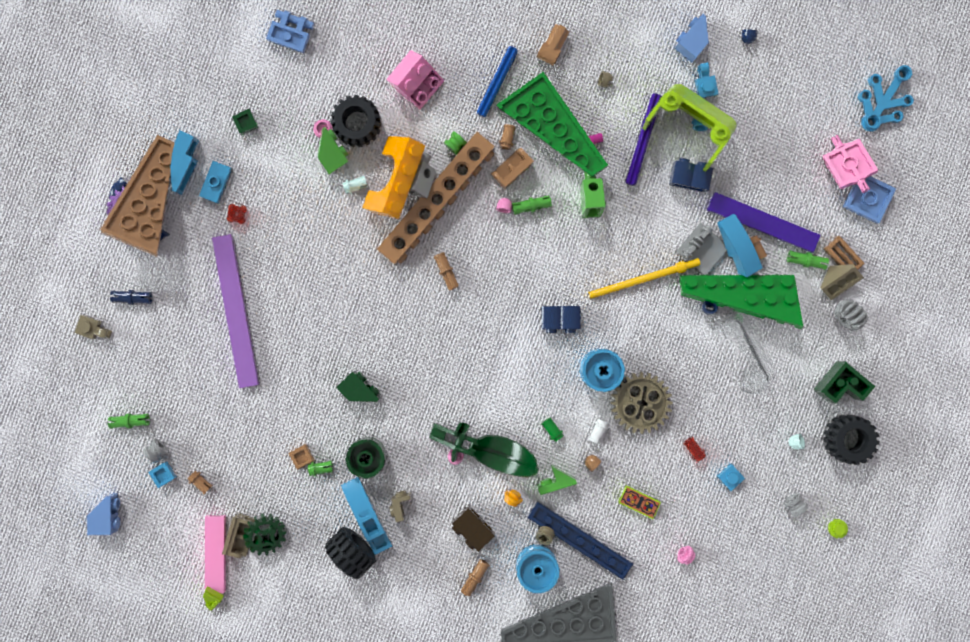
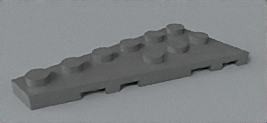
(577, 620)

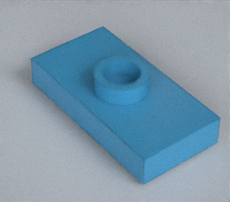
(215, 182)

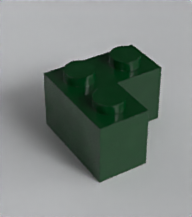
(843, 379)

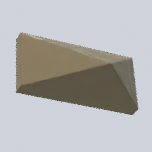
(839, 279)

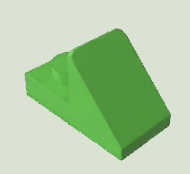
(561, 481)

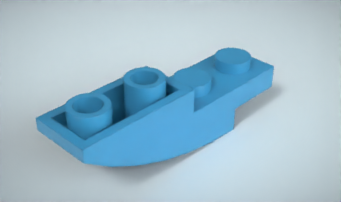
(366, 515)

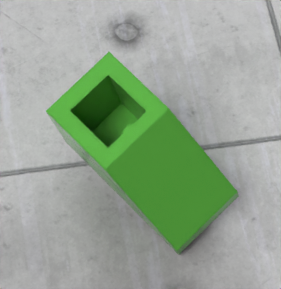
(329, 152)

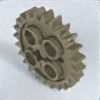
(657, 406)

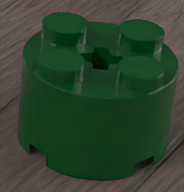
(365, 468)

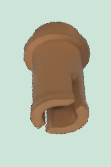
(507, 137)
(758, 247)
(199, 482)

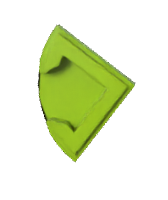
(212, 598)

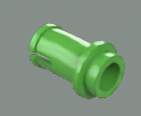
(319, 468)

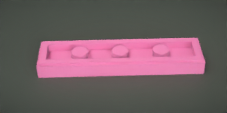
(214, 559)

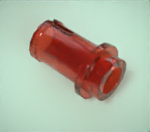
(695, 450)

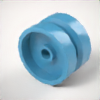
(612, 374)
(539, 579)

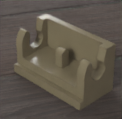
(234, 543)

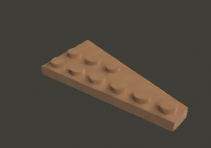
(142, 204)

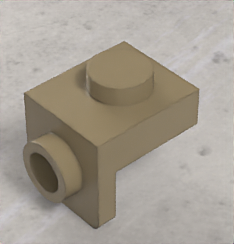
(397, 508)

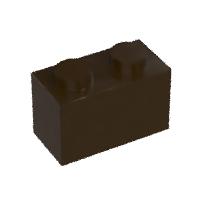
(473, 528)

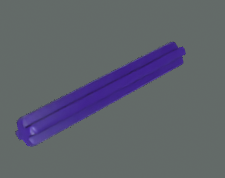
(642, 144)

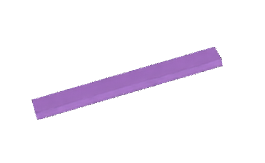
(235, 311)

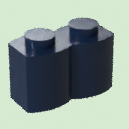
(690, 175)
(560, 318)

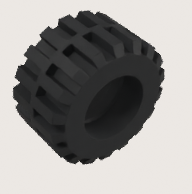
(348, 107)
(866, 439)
(350, 553)

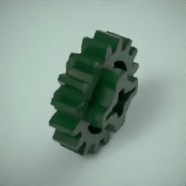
(264, 542)

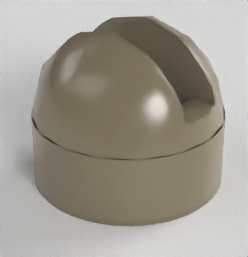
(604, 79)

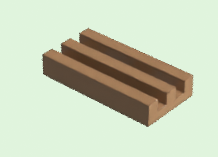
(846, 247)

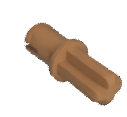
(446, 271)
(475, 577)

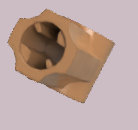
(552, 47)

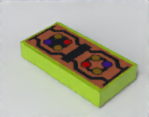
(639, 502)

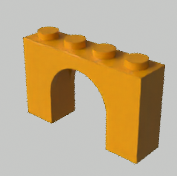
(392, 198)

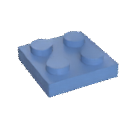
(871, 203)

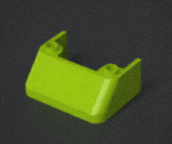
(719, 122)

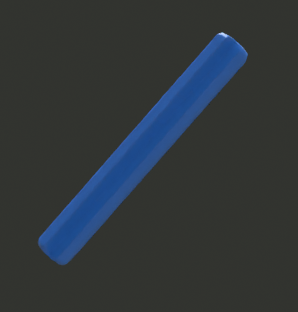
(497, 81)

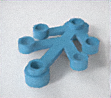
(884, 101)

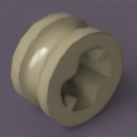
(545, 535)

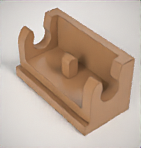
(512, 168)

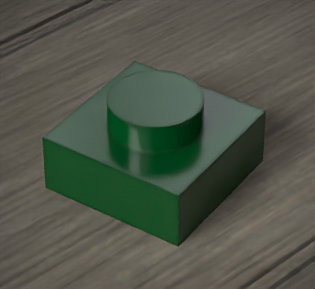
(245, 121)

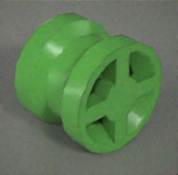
(455, 143)

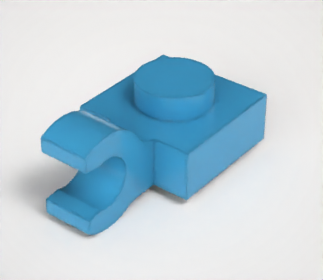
(706, 85)

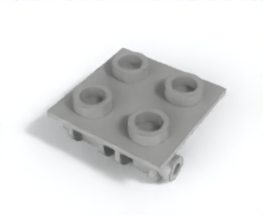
(703, 245)

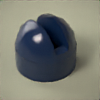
(749, 36)
(711, 305)

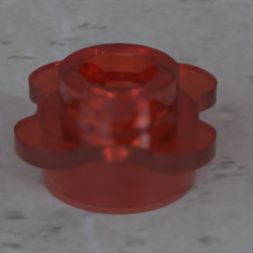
(231, 213)

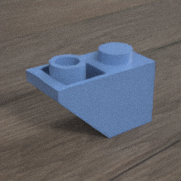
(695, 40)
(104, 517)

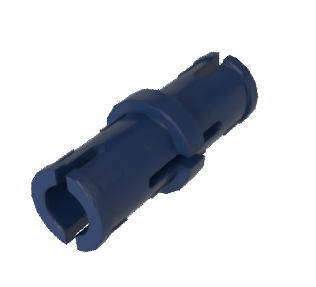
(131, 297)

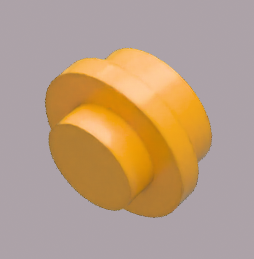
(513, 497)

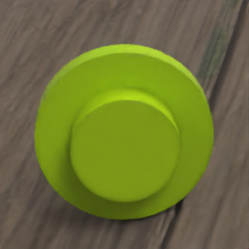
(837, 528)

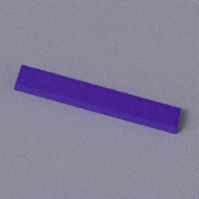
(764, 222)

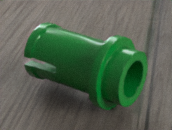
(552, 429)

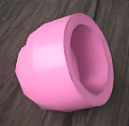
(504, 205)
(459, 458)

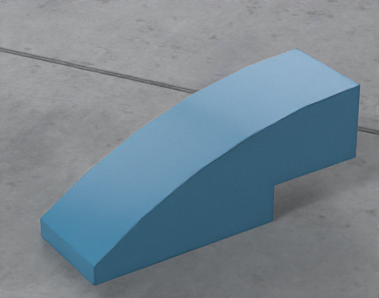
(182, 161)
(739, 246)

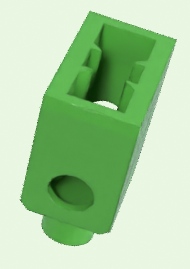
(592, 197)

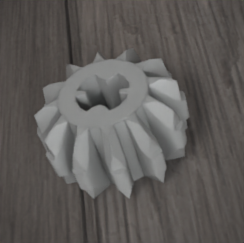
(851, 314)

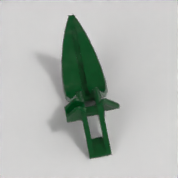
(490, 450)

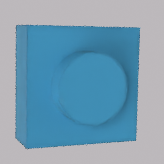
(162, 474)
(730, 477)

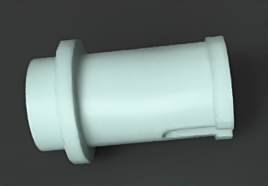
(355, 184)

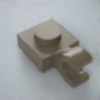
(91, 328)

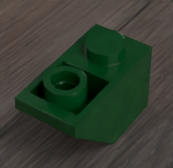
(356, 388)

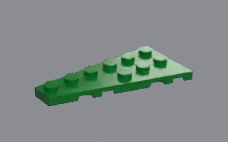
(547, 116)
(753, 295)

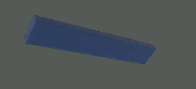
(580, 540)

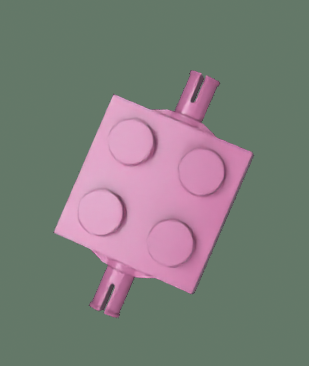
(850, 164)

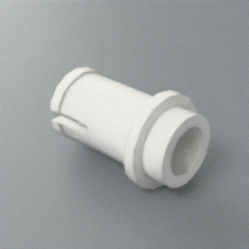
(598, 431)

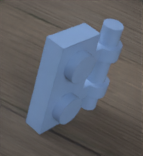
(287, 36)

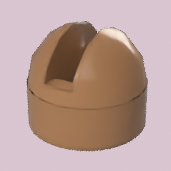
(592, 462)

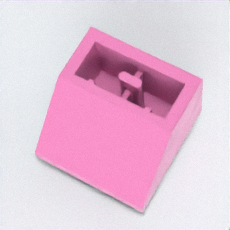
(415, 79)

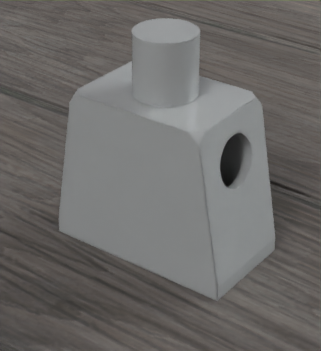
(423, 178)

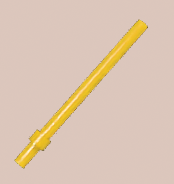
(679, 267)

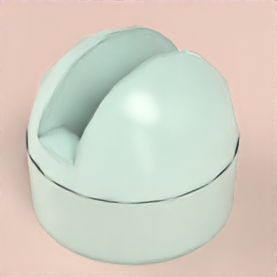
(797, 442)

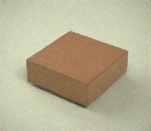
(301, 456)

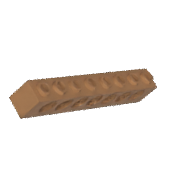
(475, 144)

